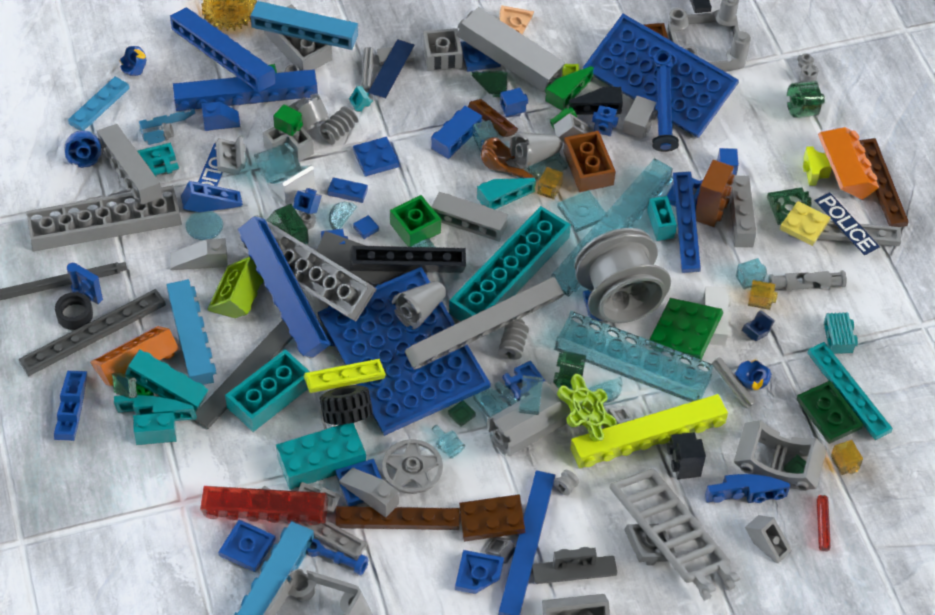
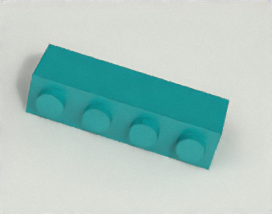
(165, 381)

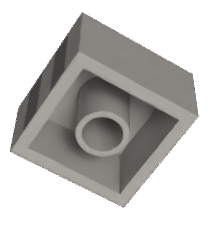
(442, 49)

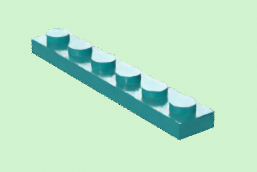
(850, 390)

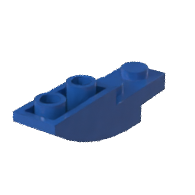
(755, 488)

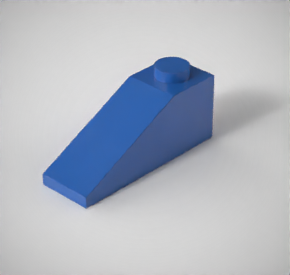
(206, 197)

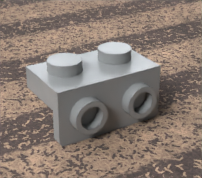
(230, 155)

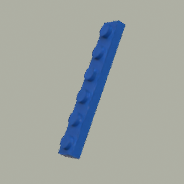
(686, 222)

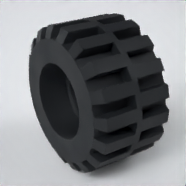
(346, 405)

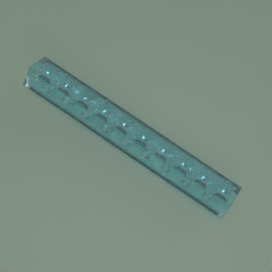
(620, 215)

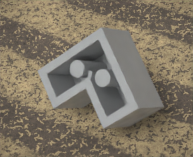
(300, 141)

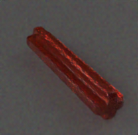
(823, 523)

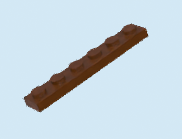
(886, 192)
(400, 518)

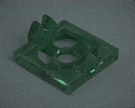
(776, 206)

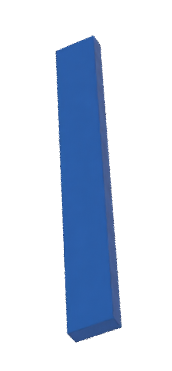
(527, 544)

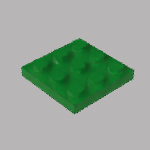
(687, 327)

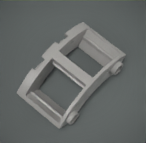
(760, 432)

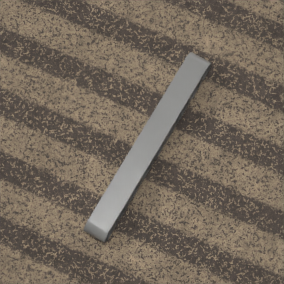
(484, 323)

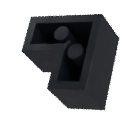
(687, 455)

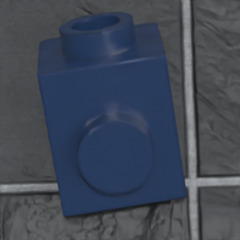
(759, 326)

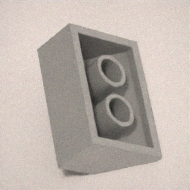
(579, 605)

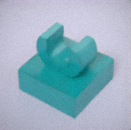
(360, 99)

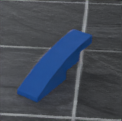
(70, 405)

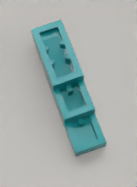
(152, 405)

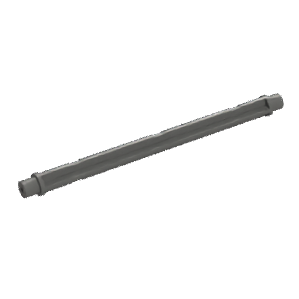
(57, 281)

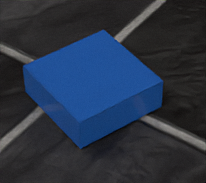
(366, 227)

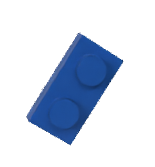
(347, 190)

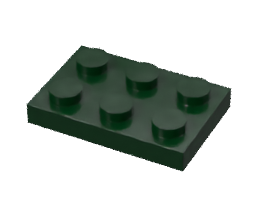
(829, 412)

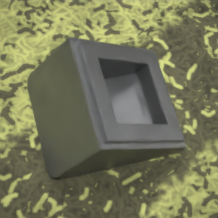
(501, 547)

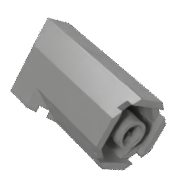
(518, 430)

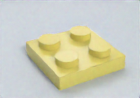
(805, 223)

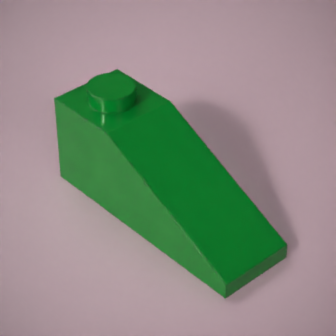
(568, 87)

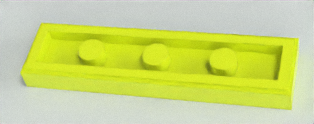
(344, 375)

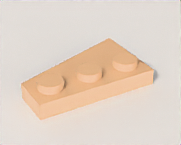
(515, 17)

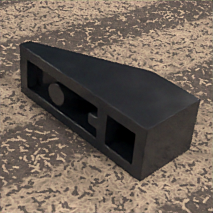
(604, 96)

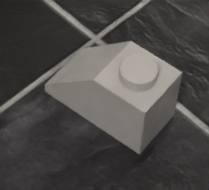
(571, 126)
(768, 537)

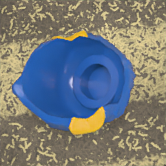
(133, 61)
(753, 374)

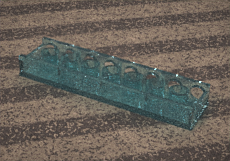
(634, 360)

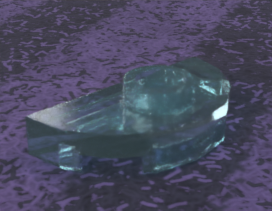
(340, 213)
(612, 388)

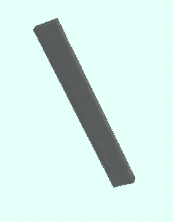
(91, 332)
(262, 354)

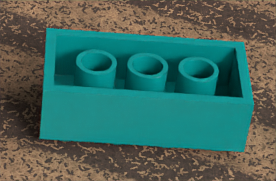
(267, 390)
(319, 454)

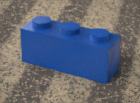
(455, 132)

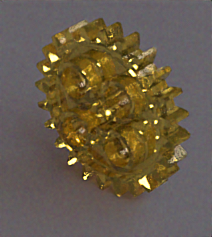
(228, 12)

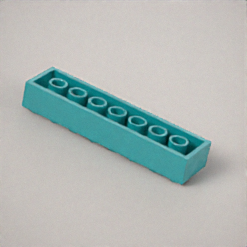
(511, 264)

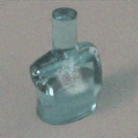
(448, 442)

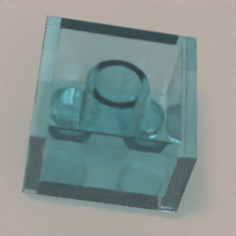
(277, 163)

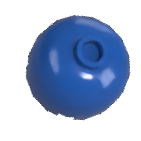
(82, 148)

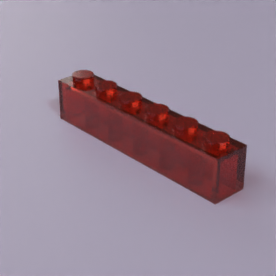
(264, 505)

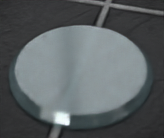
(204, 225)

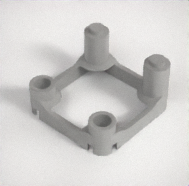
(725, 16)
(351, 602)

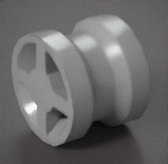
(808, 73)
(566, 482)

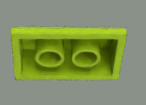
(236, 289)

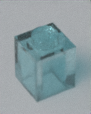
(482, 132)
(750, 271)

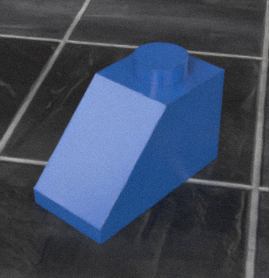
(219, 116)

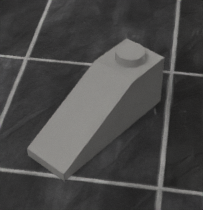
(204, 254)
(371, 490)

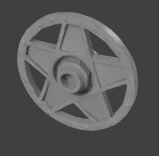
(412, 466)

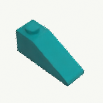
(504, 191)

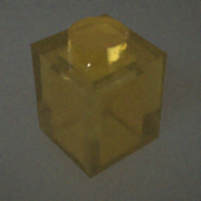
(550, 183)
(762, 295)
(847, 457)

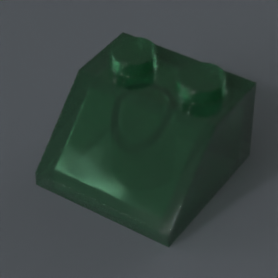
(290, 222)

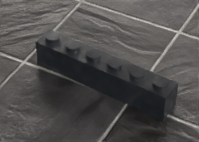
(407, 259)

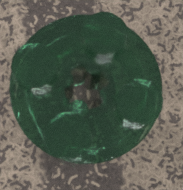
(805, 99)
(569, 364)

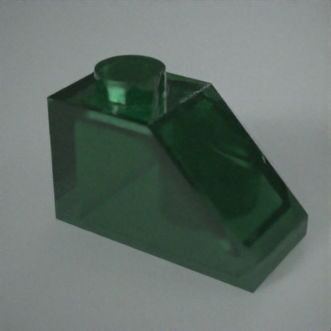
(492, 81)

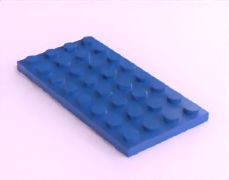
(628, 62)

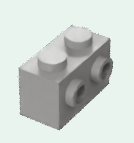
(640, 117)

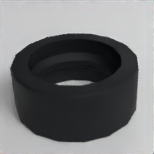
(69, 299)

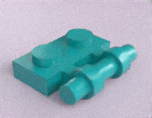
(159, 155)

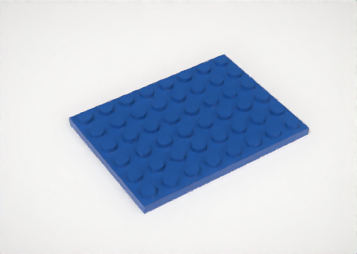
(379, 334)

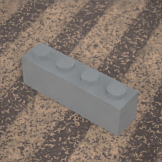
(742, 212)
(470, 216)

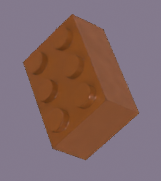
(589, 161)
(714, 193)

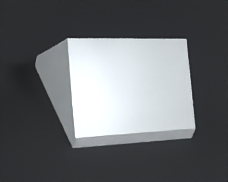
(288, 186)

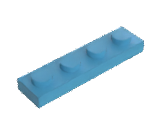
(98, 104)

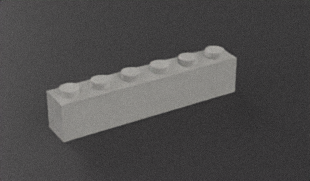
(129, 164)

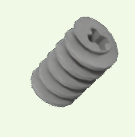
(338, 124)
(513, 340)

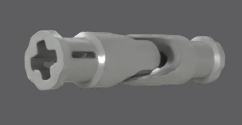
(809, 280)

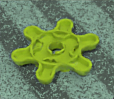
(593, 401)

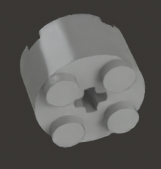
(312, 111)

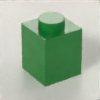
(288, 120)

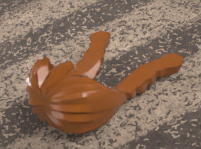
(494, 156)

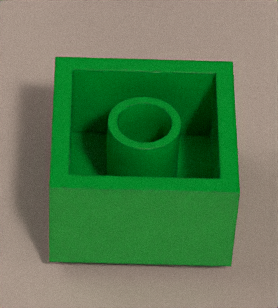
(415, 221)

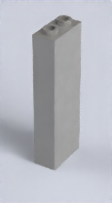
(510, 48)

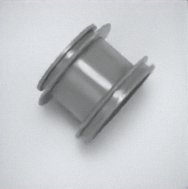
(622, 275)

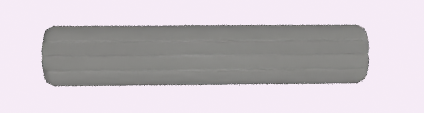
(367, 68)
(732, 381)

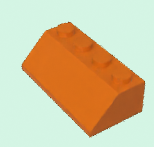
(849, 162)
(157, 342)

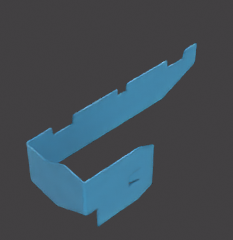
(158, 136)

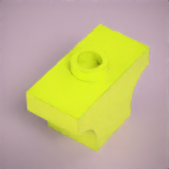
(815, 165)

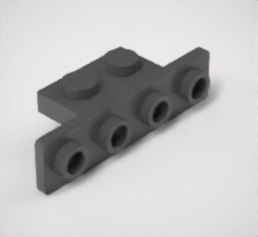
(574, 565)

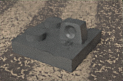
(643, 546)

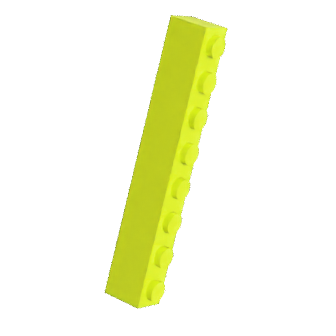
(649, 431)

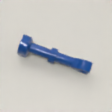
(338, 557)

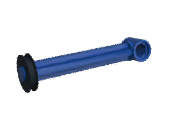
(665, 140)

